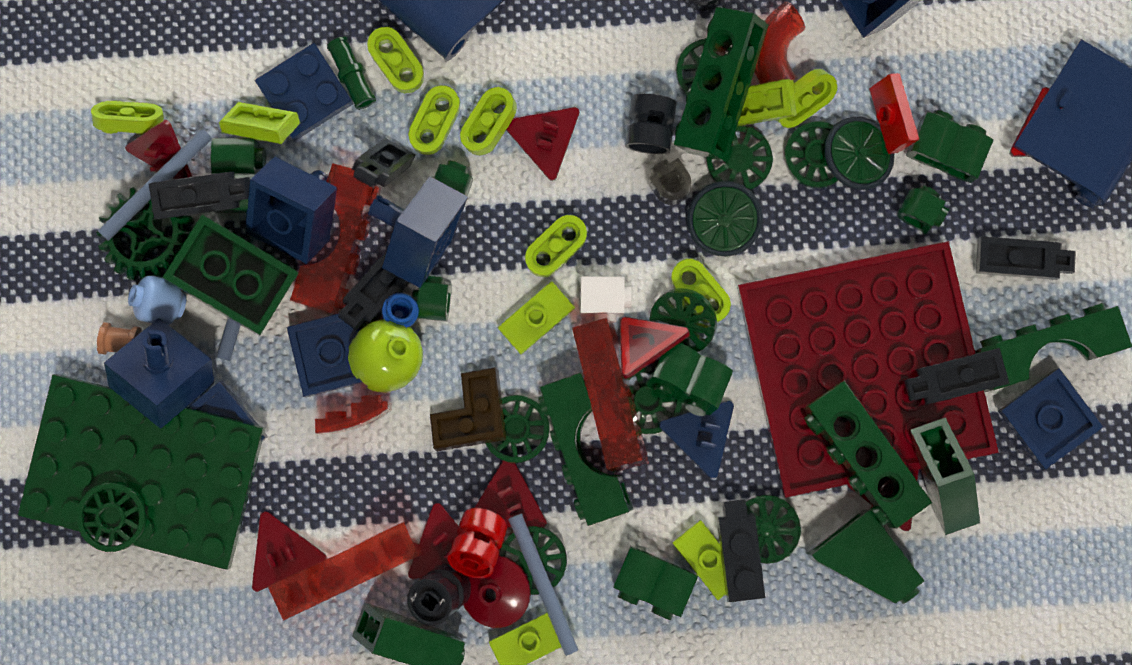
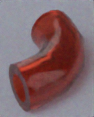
(783, 27)

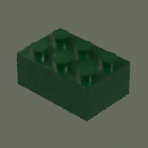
(230, 275)

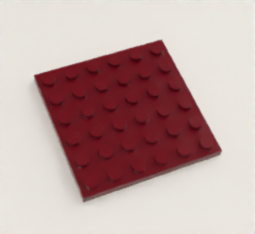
(864, 327)

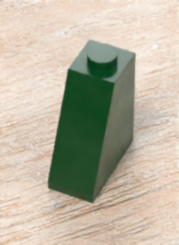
(946, 476)
(869, 558)
(406, 639)

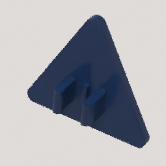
(701, 436)

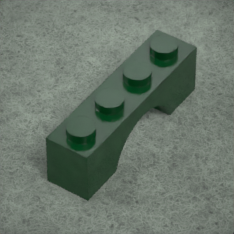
(1093, 336)
(598, 493)

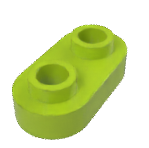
(396, 61)
(810, 99)
(125, 116)
(434, 121)
(486, 122)
(555, 246)
(704, 285)

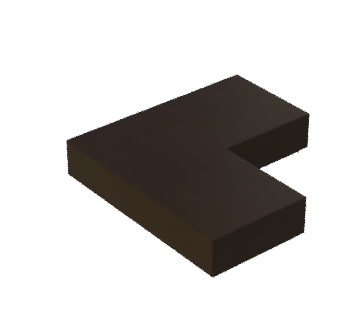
(479, 420)

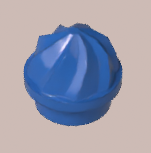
(400, 309)

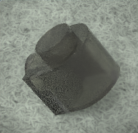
(670, 182)

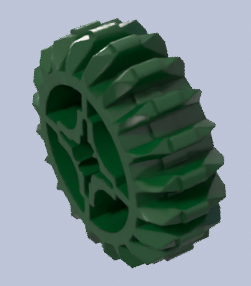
(142, 247)

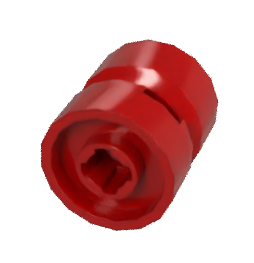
(477, 543)

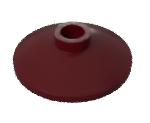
(511, 592)

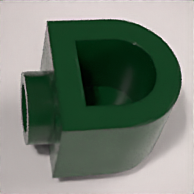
(454, 176)
(923, 209)
(433, 299)

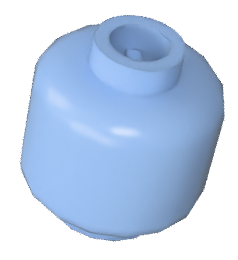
(156, 299)

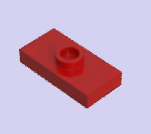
(894, 113)

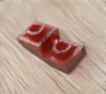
(362, 413)

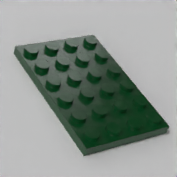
(187, 473)

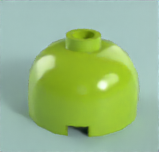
(385, 356)

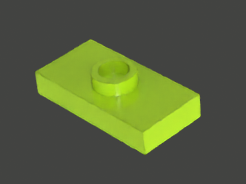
(768, 102)
(259, 122)
(536, 318)
(703, 556)
(526, 642)

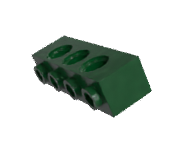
(725, 103)
(907, 497)

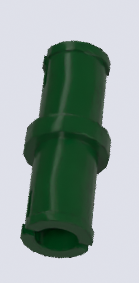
(351, 73)

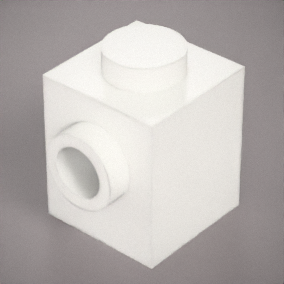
(604, 297)

